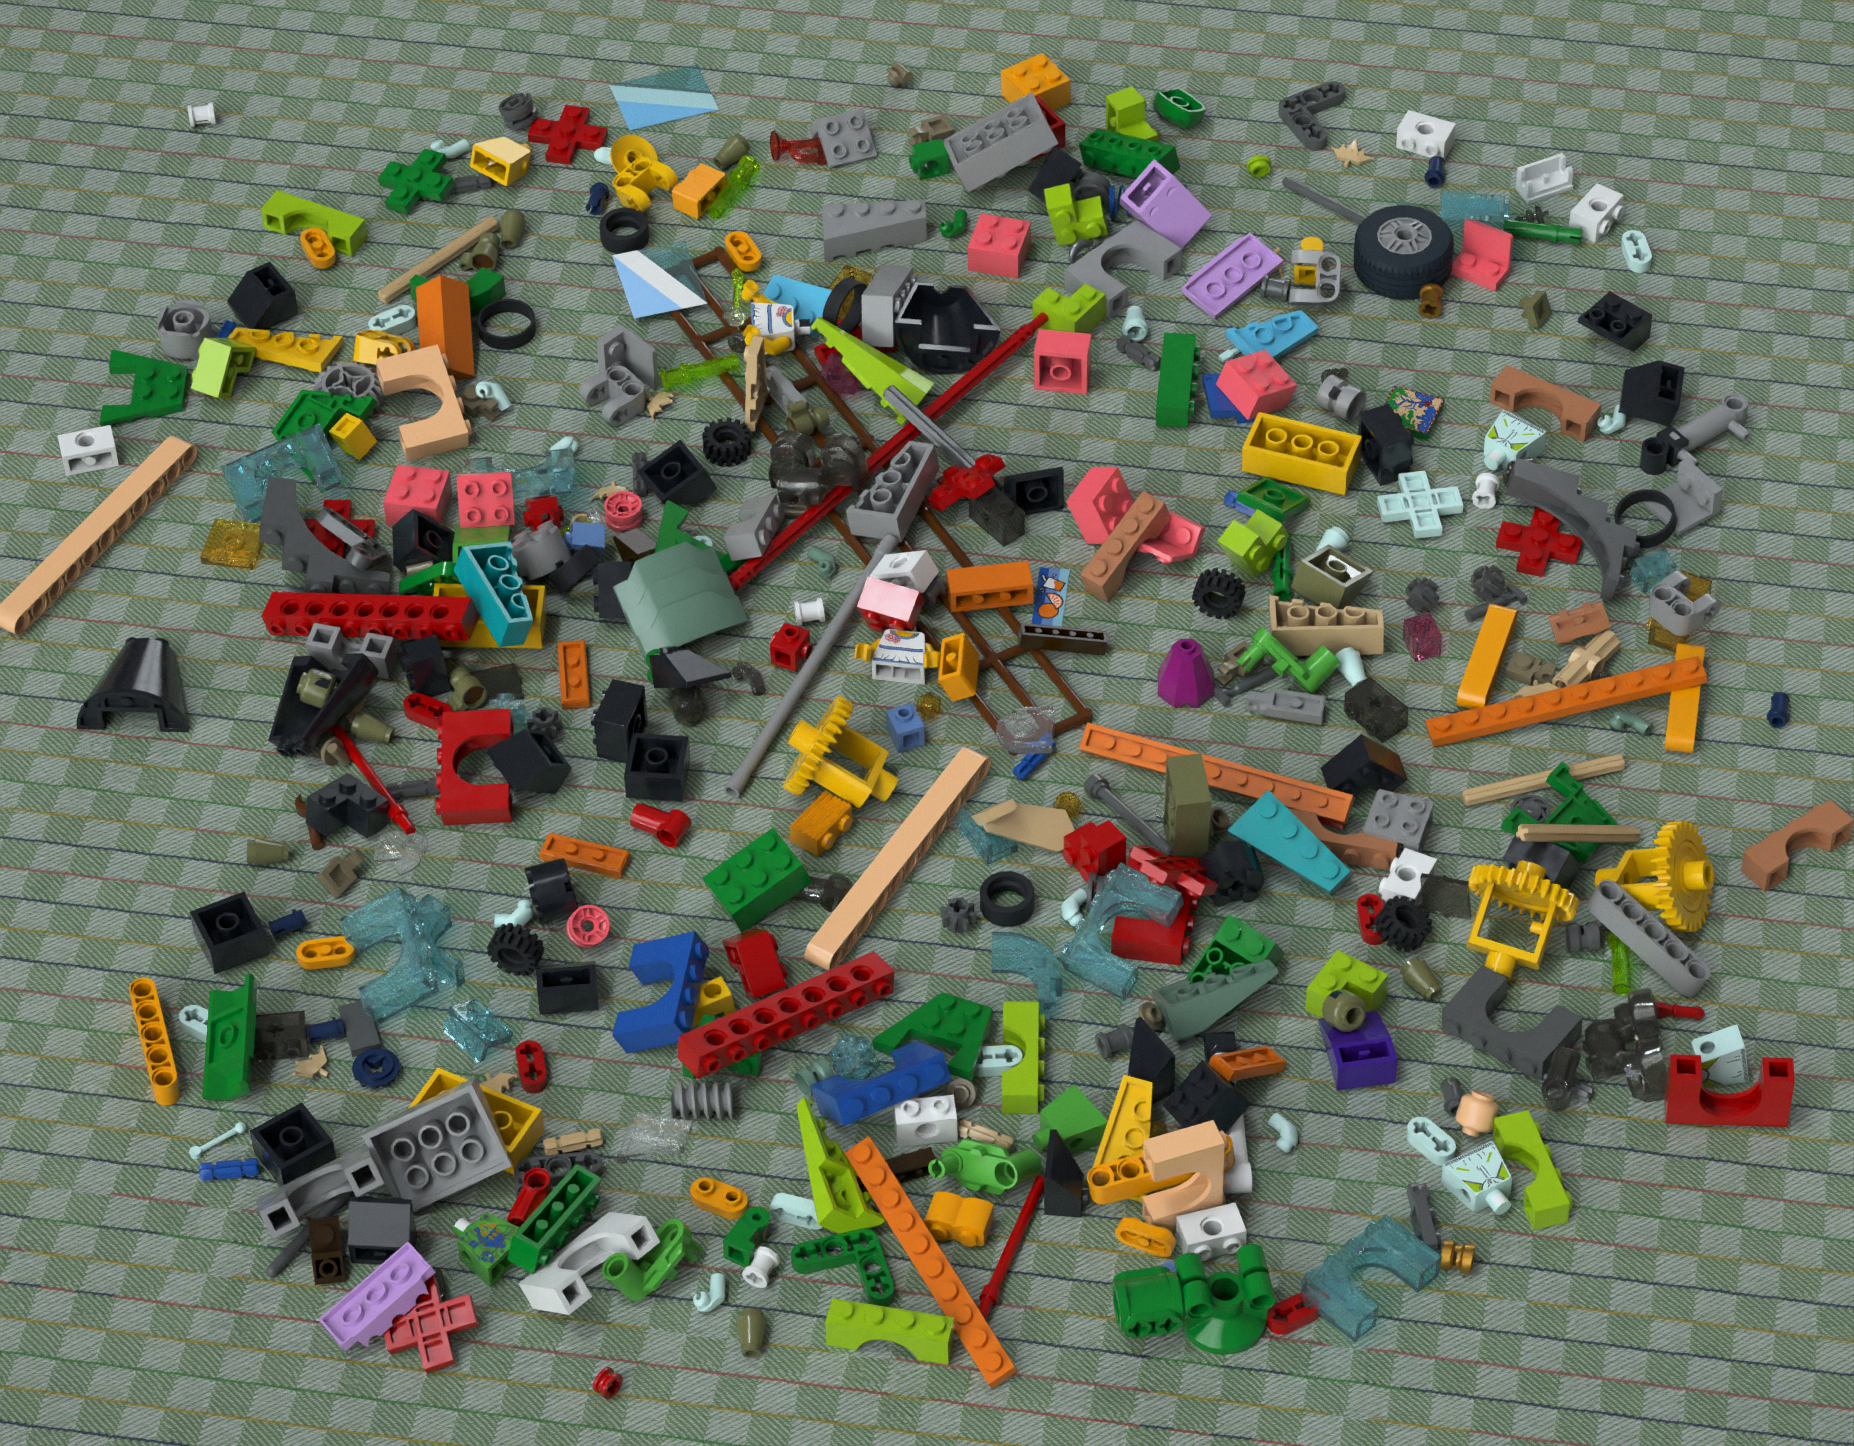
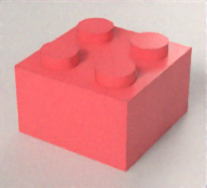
(999, 245)
(1062, 361)
(1256, 384)
(417, 489)
(1100, 503)

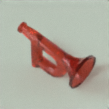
(780, 145)

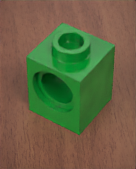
(929, 159)

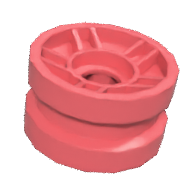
(623, 511)
(587, 914)

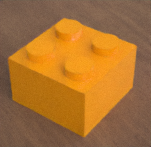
(1036, 76)

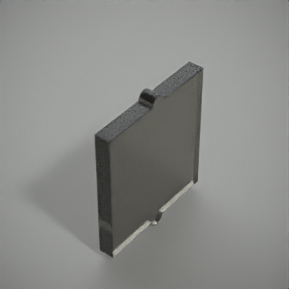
(500, 680)
(1445, 896)

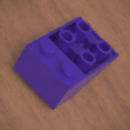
(1360, 1056)

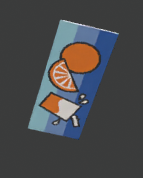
(1050, 596)

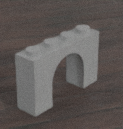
(1132, 245)
(286, 1204)

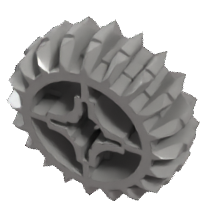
(351, 379)

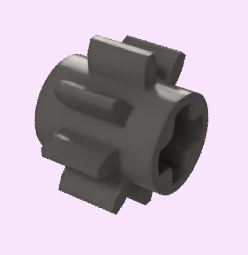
(1487, 582)
(1422, 594)
(545, 720)
(958, 915)

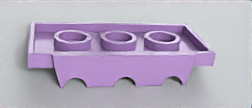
(1231, 275)
(379, 1298)

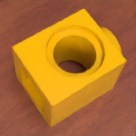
(353, 436)

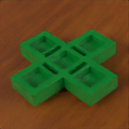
(416, 181)

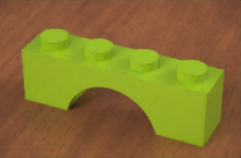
(289, 213)
(1020, 1083)
(1520, 1141)
(924, 1334)

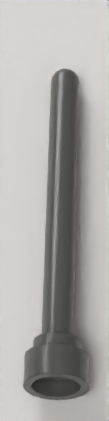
(1323, 200)
(1099, 788)
(303, 1236)

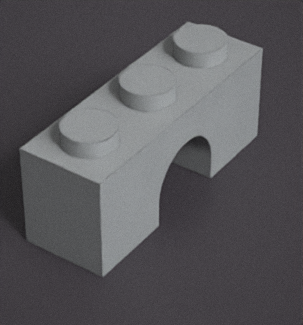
(759, 523)
(330, 646)

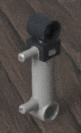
(1674, 444)

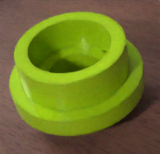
(1259, 166)

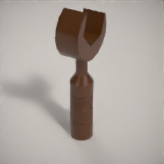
(315, 836)

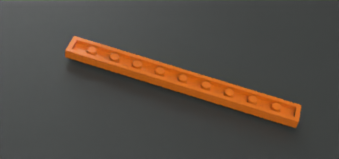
(1566, 701)
(1220, 773)
(931, 1262)

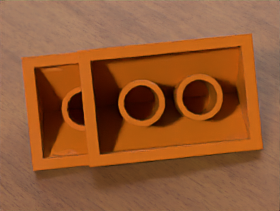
(446, 321)

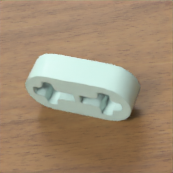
(1631, 252)
(394, 320)
(194, 1028)
(994, 1060)
(1433, 1139)
(794, 1210)

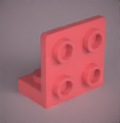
(1484, 255)
(485, 499)
(1176, 541)

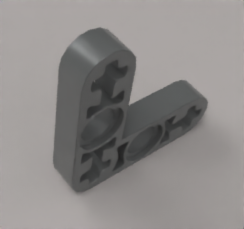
(1296, 109)
(365, 550)
(551, 1161)

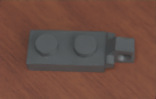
(1422, 1216)

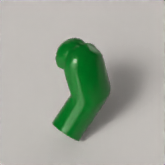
(958, 226)

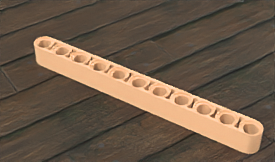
(96, 534)
(897, 859)

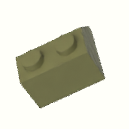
(1330, 577)

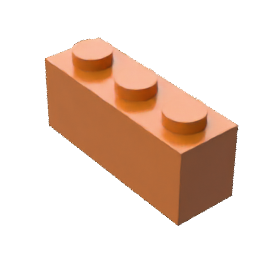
(989, 586)

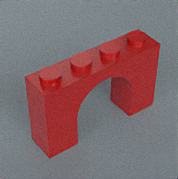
(461, 735)
(1151, 940)
(1761, 1105)

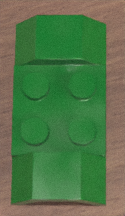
(230, 1042)

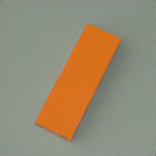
(573, 675)
(585, 855)
(1248, 1063)

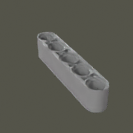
(1648, 938)

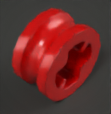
(607, 1382)

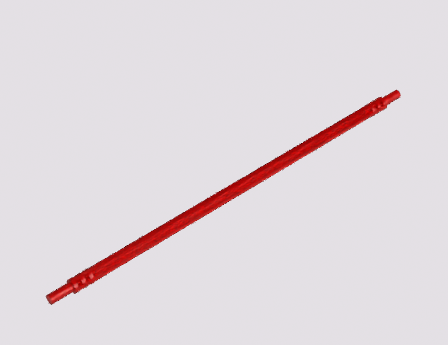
(887, 451)

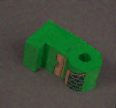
(746, 1236)

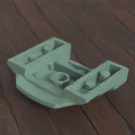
(678, 598)

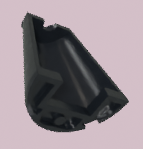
(945, 329)
(138, 680)
(302, 727)

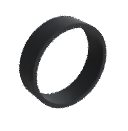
(836, 300)
(507, 342)
(1654, 496)

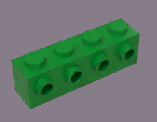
(1125, 153)
(1176, 380)
(554, 1219)

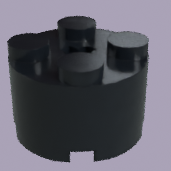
(1235, 871)
(551, 890)

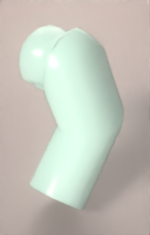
(451, 151)
(1613, 424)
(1071, 905)
(519, 916)
(714, 1297)

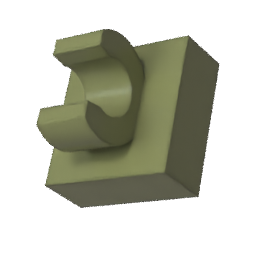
(1536, 308)

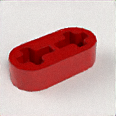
(428, 711)
(1366, 919)
(526, 1067)
(1295, 1315)

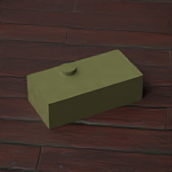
(1187, 806)

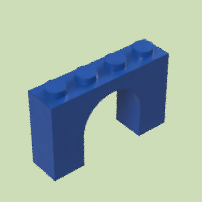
(661, 1023)
(916, 1071)

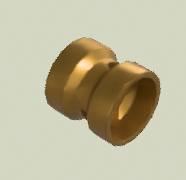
(1464, 1256)

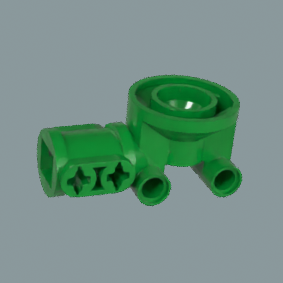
(1215, 1312)

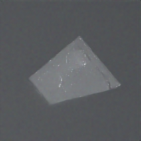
(653, 1137)

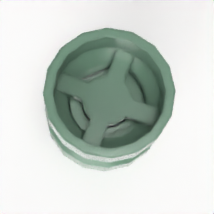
(816, 1072)

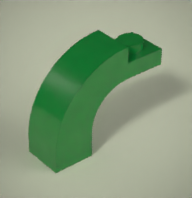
(483, 288)

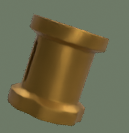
(1430, 304)

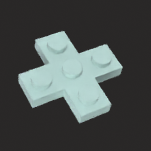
(1420, 504)

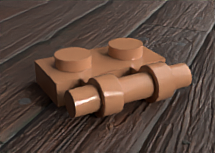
(1579, 622)

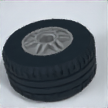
(1402, 251)

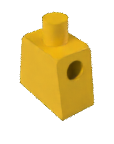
(501, 159)

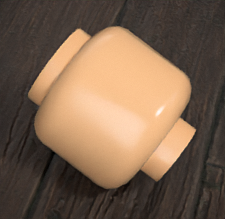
(1477, 1113)

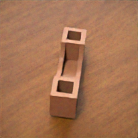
(1520, 390)
(1108, 566)
(1822, 827)
(1354, 848)

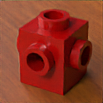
(542, 505)
(790, 647)

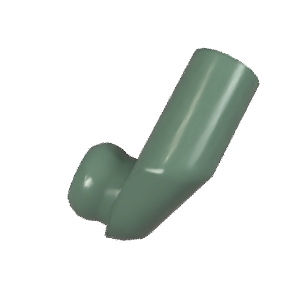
(825, 560)
(1633, 720)

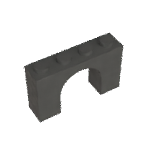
(1529, 1050)

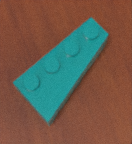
(493, 583)
(1288, 842)

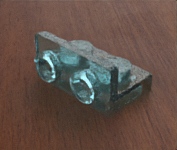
(984, 844)
(475, 1028)

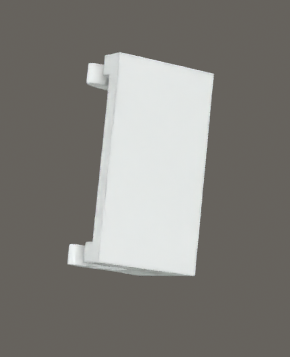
(1544, 179)

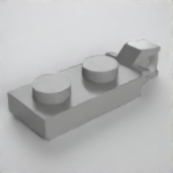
(782, 389)
(1287, 705)

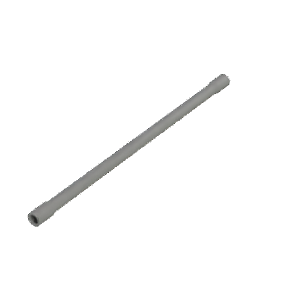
(742, 774)

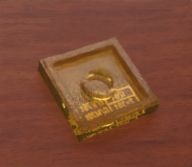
(232, 544)

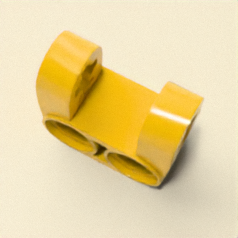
(640, 179)
(376, 344)

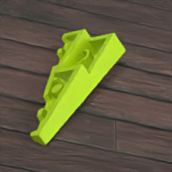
(873, 367)
(833, 1181)

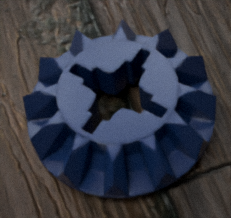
(374, 1059)

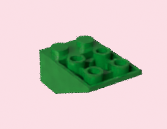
(1233, 947)

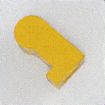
(1307, 274)
(713, 999)

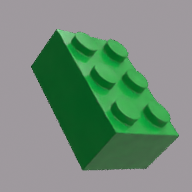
(757, 879)

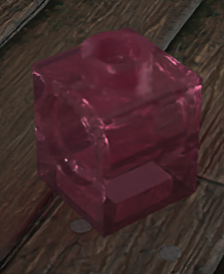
(838, 375)
(1422, 637)

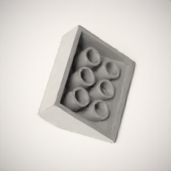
(1000, 142)
(438, 1145)

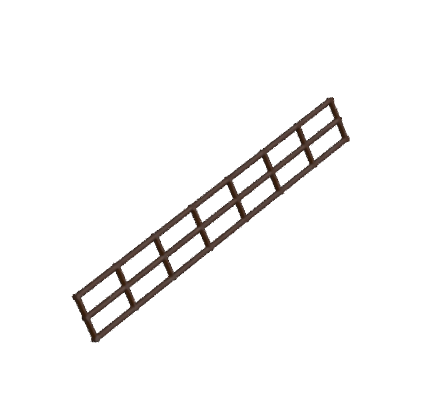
(867, 441)

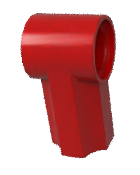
(666, 826)
(529, 1196)

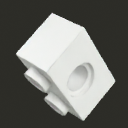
(1425, 135)
(1597, 212)
(88, 450)
(907, 569)
(1405, 876)
(925, 1120)
(1211, 1231)

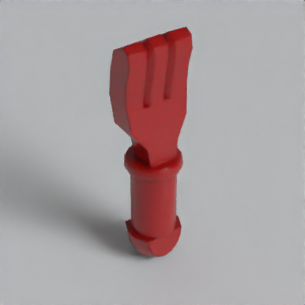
(1680, 1011)

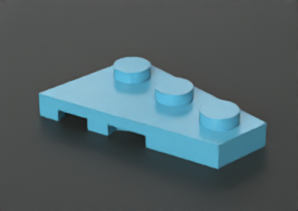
(806, 299)
(1274, 336)

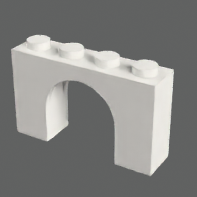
(559, 1283)

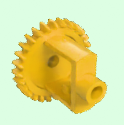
(812, 765)
(1682, 875)
(1520, 889)

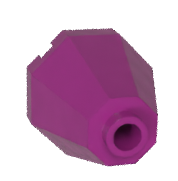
(1186, 675)

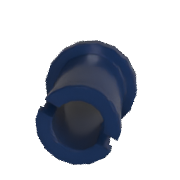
(1434, 176)
(598, 194)
(1778, 714)
(288, 923)
(326, 1030)

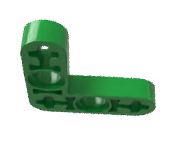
(424, 581)
(859, 1255)

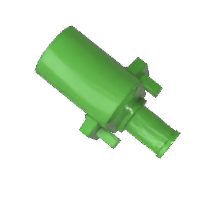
(1309, 674)
(986, 1166)
(646, 1274)

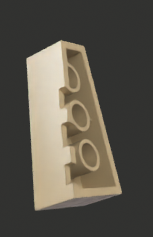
(1306, 627)

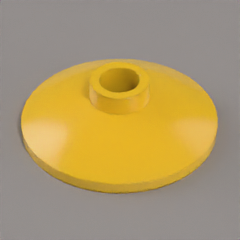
(630, 148)

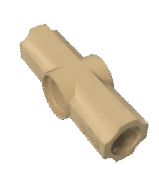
(1588, 660)

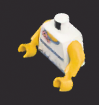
(772, 322)
(899, 656)

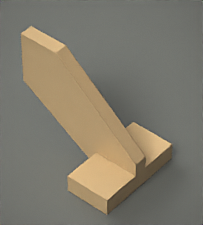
(1027, 824)

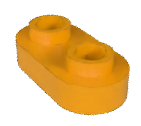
(318, 248)
(743, 251)
(325, 953)
(717, 1198)
(1145, 1237)

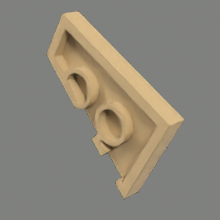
(755, 381)

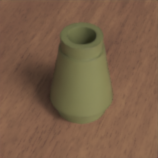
(732, 151)
(511, 228)
(371, 728)
(266, 852)
(1419, 976)
(751, 1331)

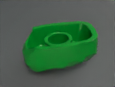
(1179, 107)

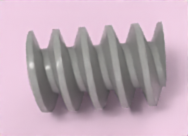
(702, 1100)

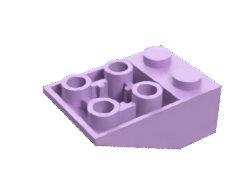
(1165, 205)

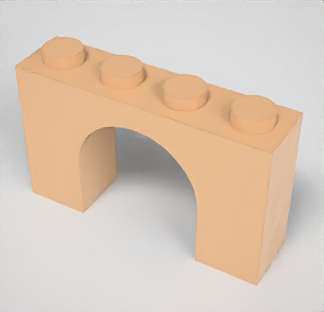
(426, 370)
(1181, 1152)

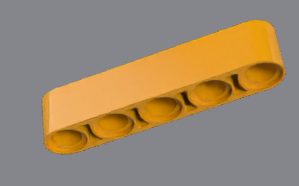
(1487, 657)
(1683, 707)
(154, 1041)
(1120, 1187)

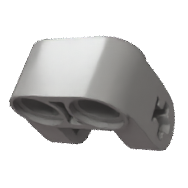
(1323, 278)
(623, 389)
(1675, 610)

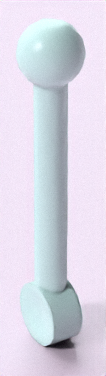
(196, 1151)

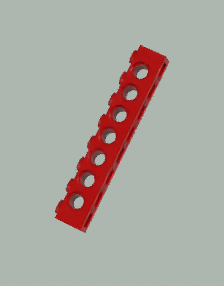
(377, 614)
(785, 1014)

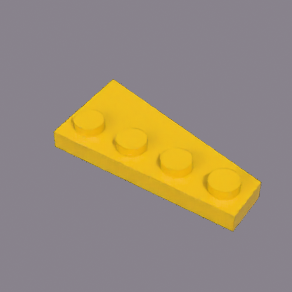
(284, 348)
(1127, 1124)

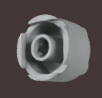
(183, 329)
(539, 551)

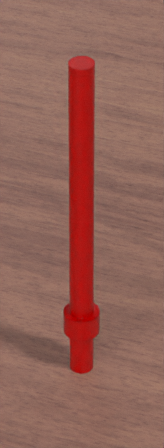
(396, 811)
(991, 1292)

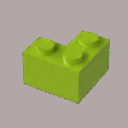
(1127, 115)
(1074, 219)
(1073, 313)
(219, 365)
(1255, 543)
(1347, 974)

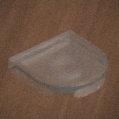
(1027, 730)

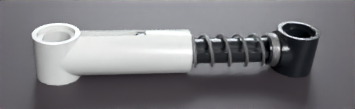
(1239, 1176)

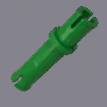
(1543, 231)
(1282, 585)

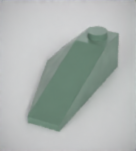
(1198, 1005)

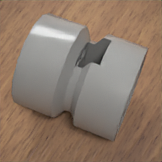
(1341, 398)

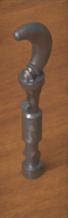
(1083, 243)

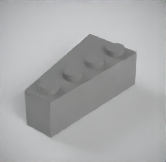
(871, 226)
(883, 302)
(896, 494)

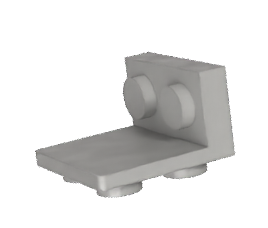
(844, 138)
(626, 349)
(1693, 497)
(1400, 819)

